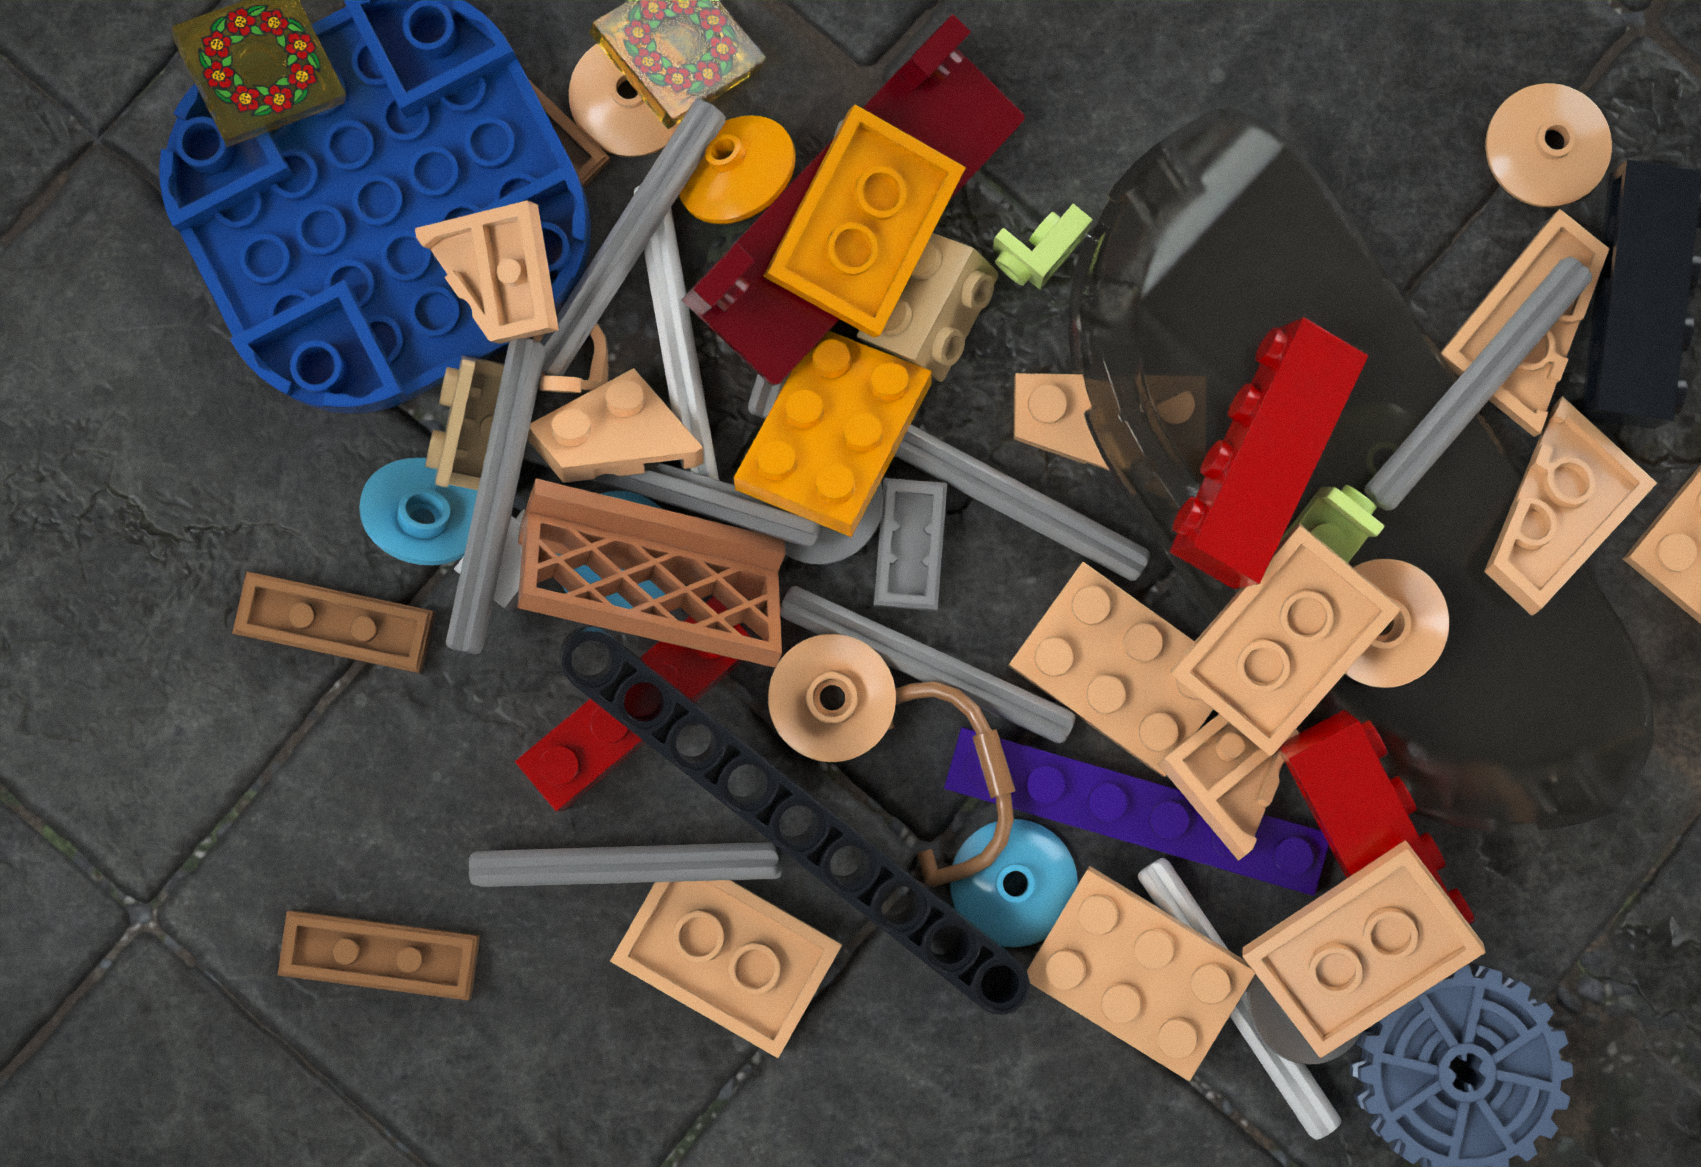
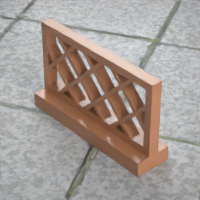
(658, 548)

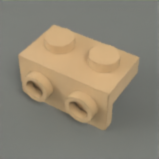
(937, 307)
(472, 401)

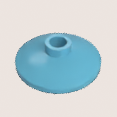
(406, 494)
(1049, 876)

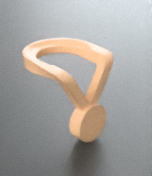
(598, 371)

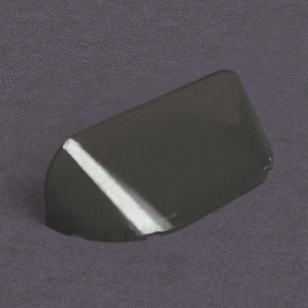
(1166, 312)

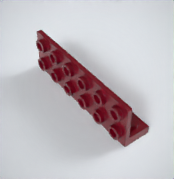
(932, 98)

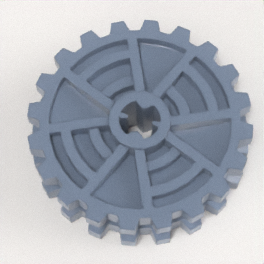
(1510, 1081)

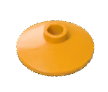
(740, 171)

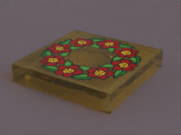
(677, 52)
(257, 66)

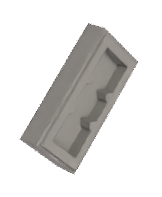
(910, 544)

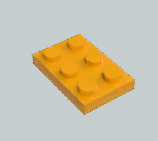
(864, 221)
(833, 432)

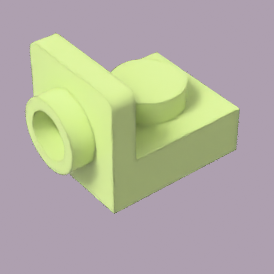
(1054, 243)
(1339, 520)

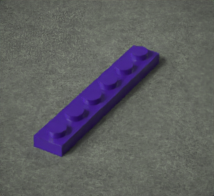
(1138, 813)

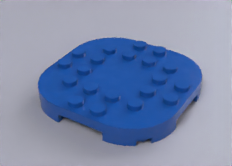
(318, 219)

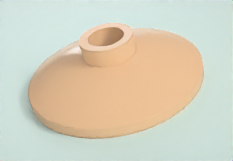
(610, 121)
(1528, 165)
(1413, 636)
(797, 704)

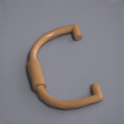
(995, 774)

